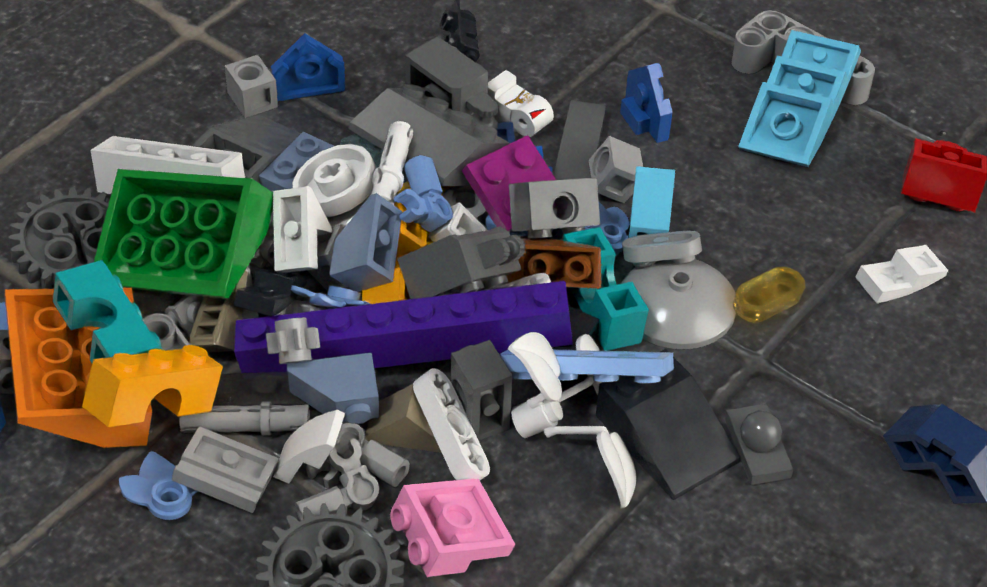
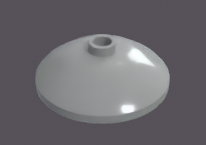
(686, 303)

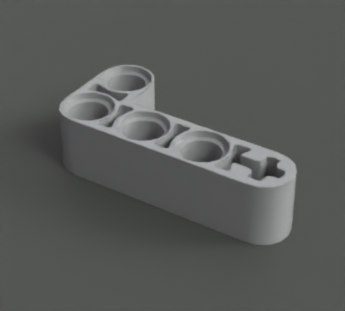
(766, 38)

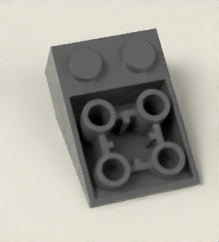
(255, 137)

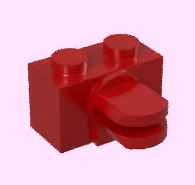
(945, 175)

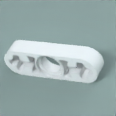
(450, 426)

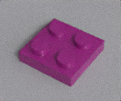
(508, 165)

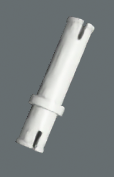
(388, 176)

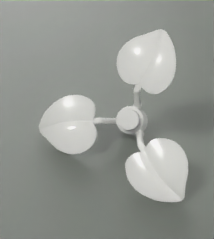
(544, 410)

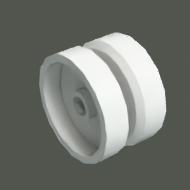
(339, 180)

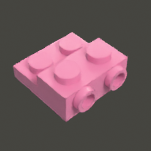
(449, 525)

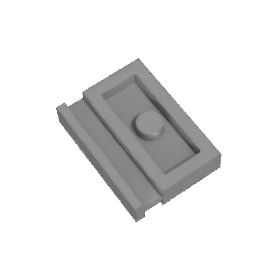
(225, 469)

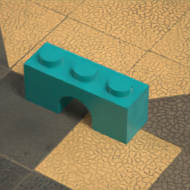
(96, 298)
(618, 307)

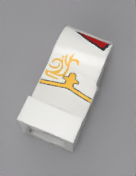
(519, 106)

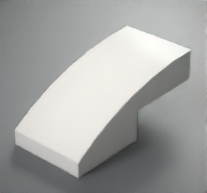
(905, 274)
(309, 444)

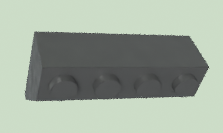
(437, 131)

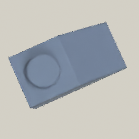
(367, 246)
(337, 384)

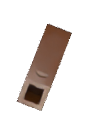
(562, 261)

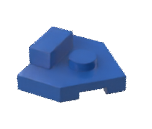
(308, 70)
(644, 103)

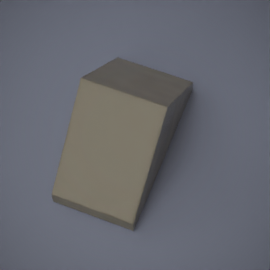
(402, 423)

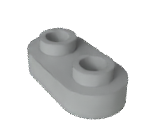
(674, 246)

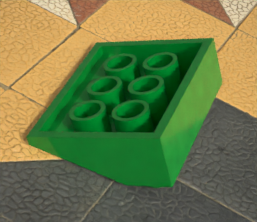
(183, 231)

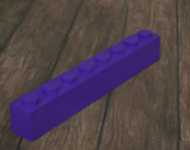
(418, 327)

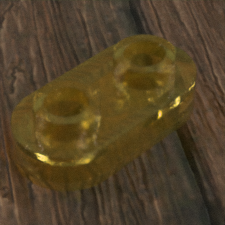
(762, 297)

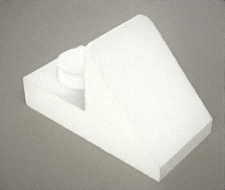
(296, 225)

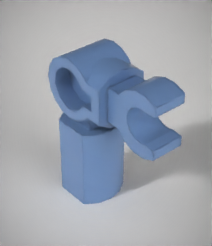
(424, 198)

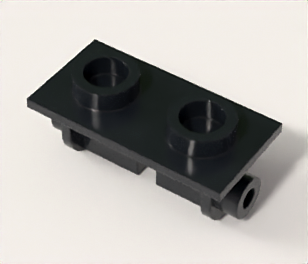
(460, 30)

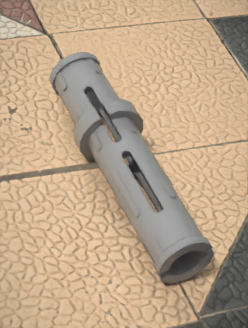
(255, 418)

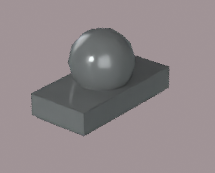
(759, 443)

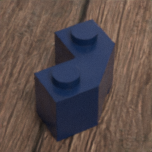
(944, 442)

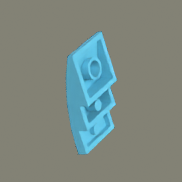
(800, 98)

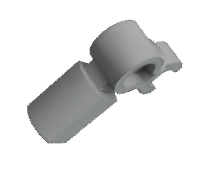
(378, 458)
(358, 490)

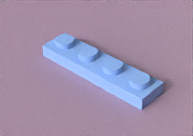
(604, 365)

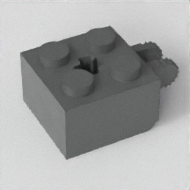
(453, 78)
(462, 263)

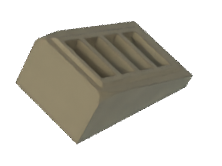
(217, 322)

